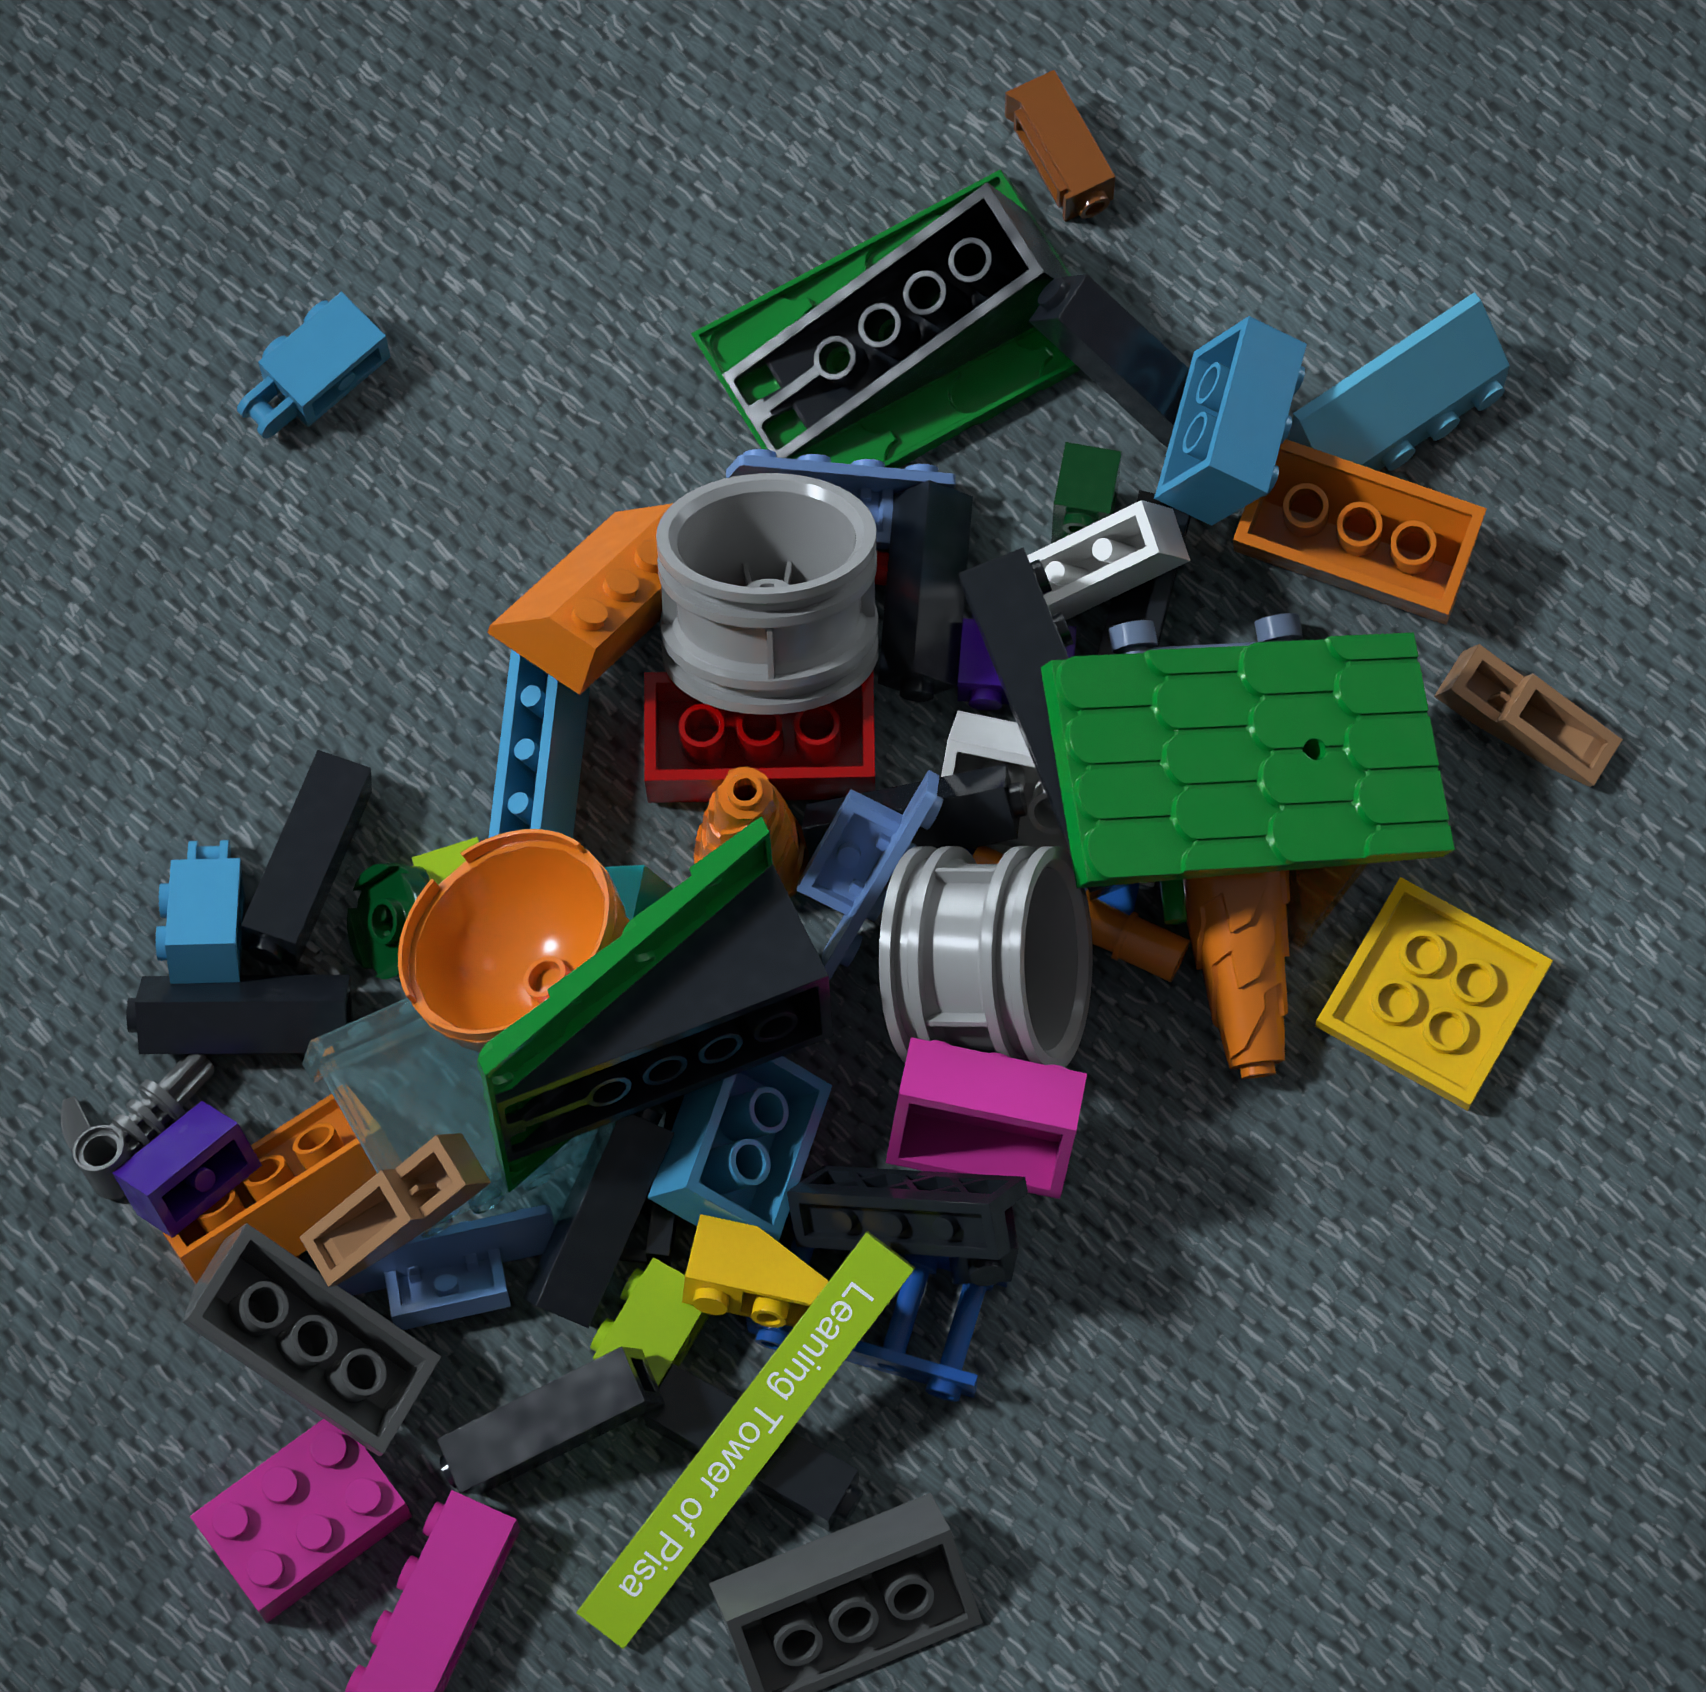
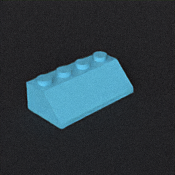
(1409, 391)

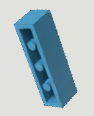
(538, 752)

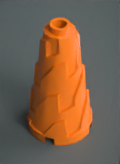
(738, 803)
(1241, 946)

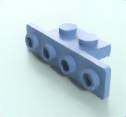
(863, 478)
(859, 859)
(456, 1269)

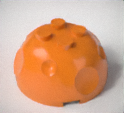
(505, 932)

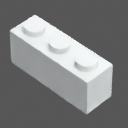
(1111, 557)

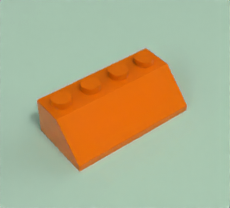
(1362, 531)
(590, 602)
(303, 1176)

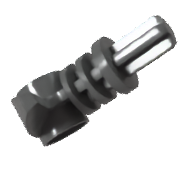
(129, 1134)

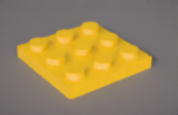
(1433, 993)

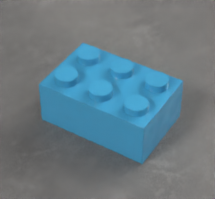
(1232, 421)
(742, 1146)

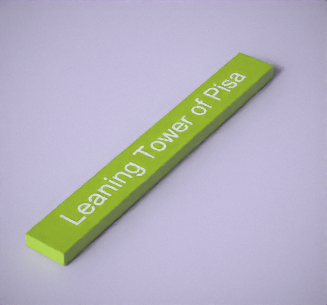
(745, 1439)

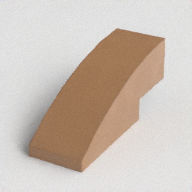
(1528, 715)
(395, 1207)

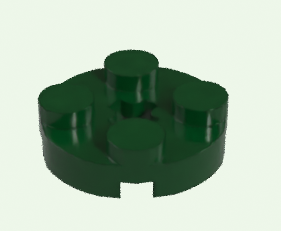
(385, 896)

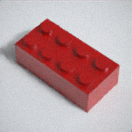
(801, 753)

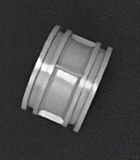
(768, 593)
(987, 953)

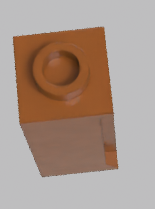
(1060, 146)

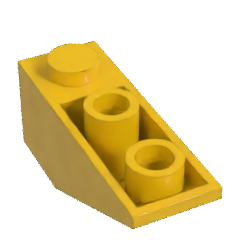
(747, 1274)

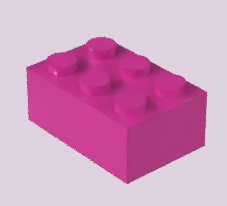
(985, 1115)
(300, 1517)

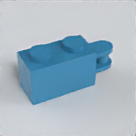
(315, 365)
(203, 916)

